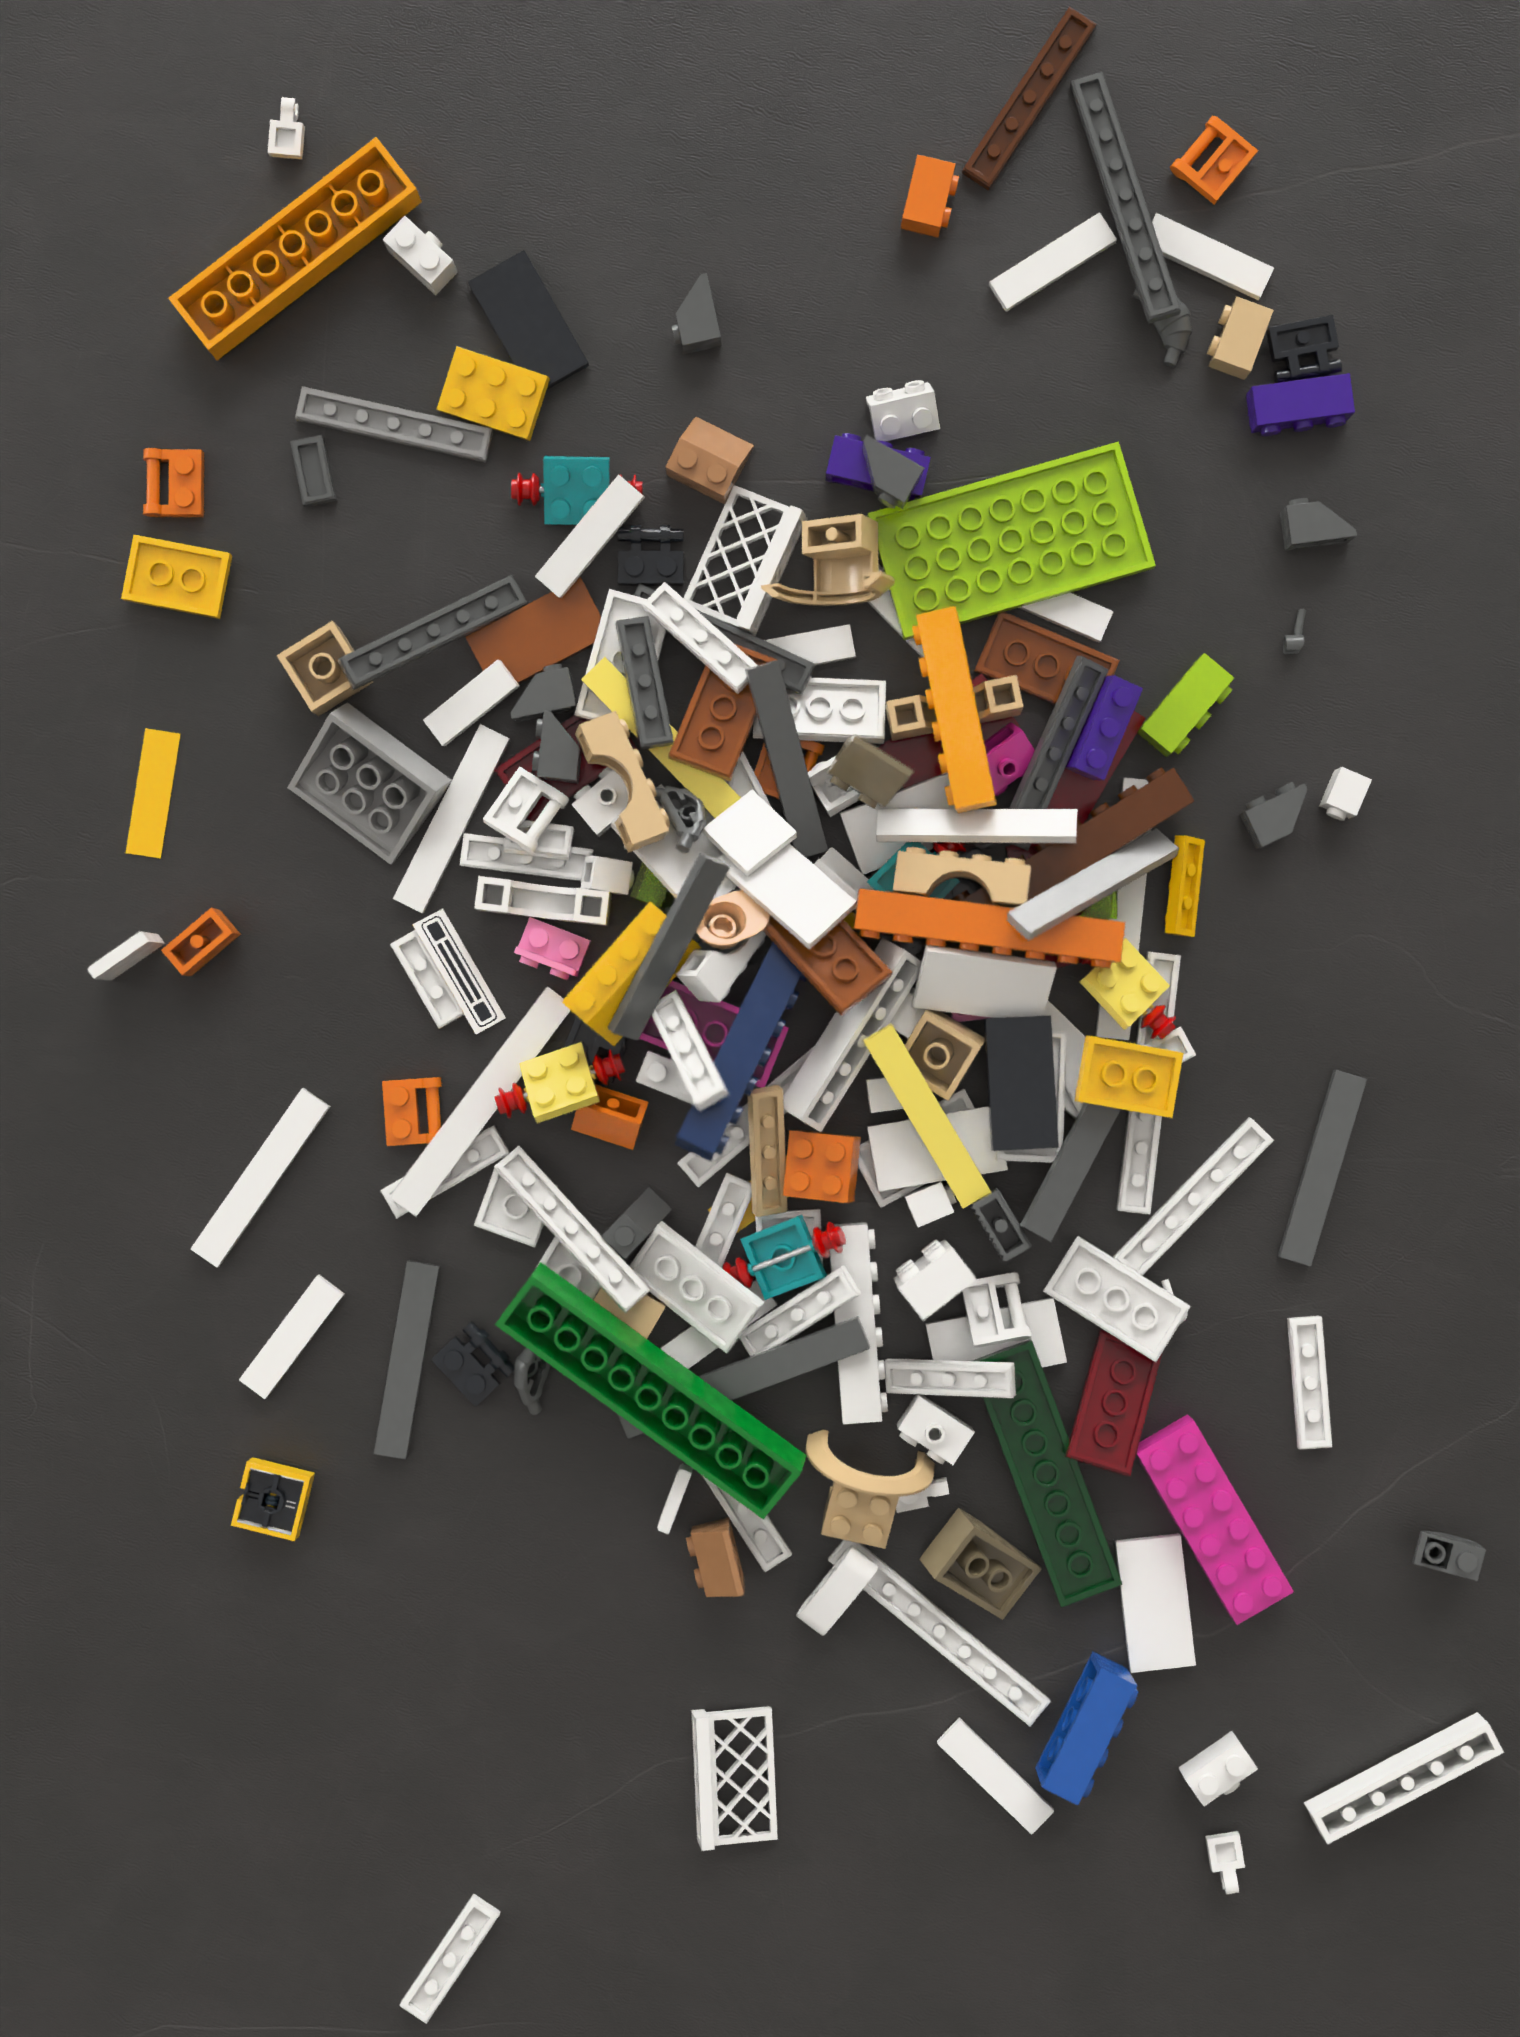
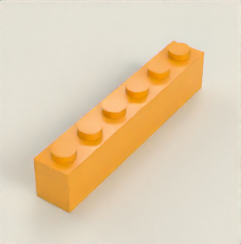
(955, 709)

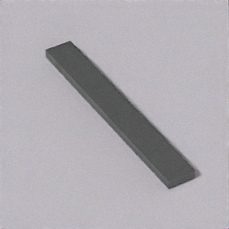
(1125, 197)
(783, 1362)

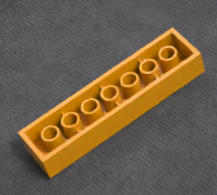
(296, 248)

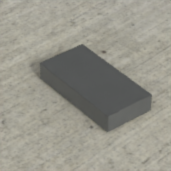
(313, 471)

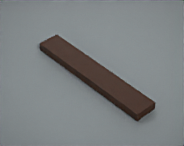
(1029, 98)

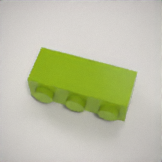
(1186, 706)

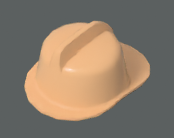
(732, 920)

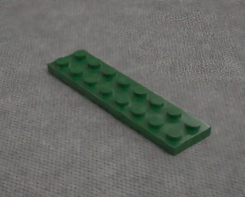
(1049, 1482)

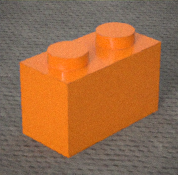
(927, 196)
(200, 942)
(613, 1119)

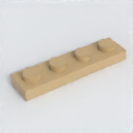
(767, 1150)

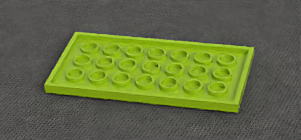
(1014, 538)

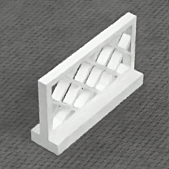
(772, 563)
(706, 1779)

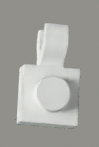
(287, 135)
(937, 1488)
(1225, 1856)

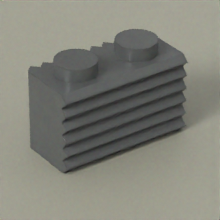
(1000, 1225)

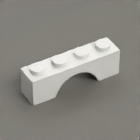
(543, 901)
(713, 972)

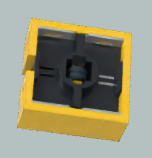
(273, 1499)

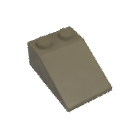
(868, 772)
(979, 1564)

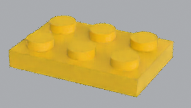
(493, 393)
(176, 576)
(1128, 1076)

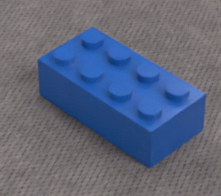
(1086, 1728)

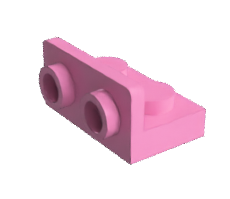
(552, 948)

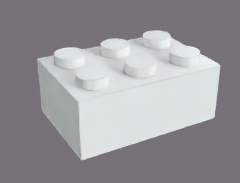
(933, 1278)

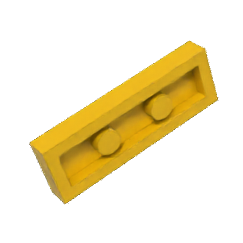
(1184, 886)

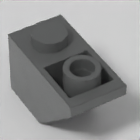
(558, 754)
(1273, 818)
(1449, 1554)

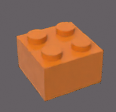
(821, 1166)

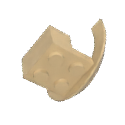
(843, 563)
(863, 1504)

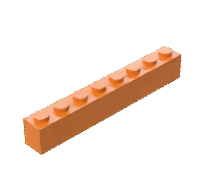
(985, 926)

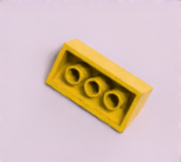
(606, 983)

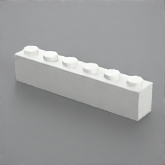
(841, 1046)
(860, 1372)
(1403, 1777)

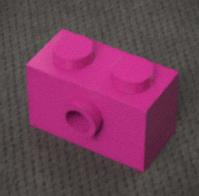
(1007, 756)

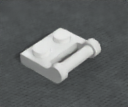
(516, 804)
(985, 1314)

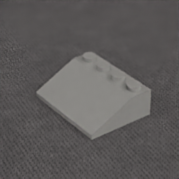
(368, 782)

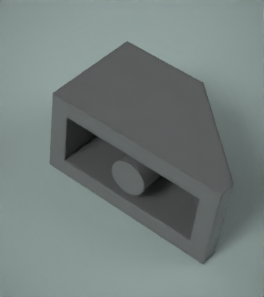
(697, 320)
(890, 473)
(1313, 525)
(547, 691)
(636, 1222)

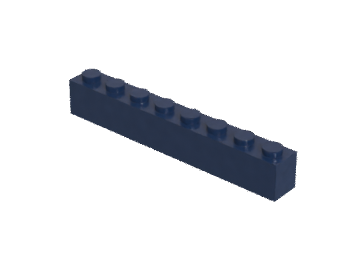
(742, 1053)

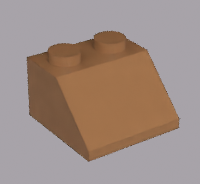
(708, 459)
(717, 1558)

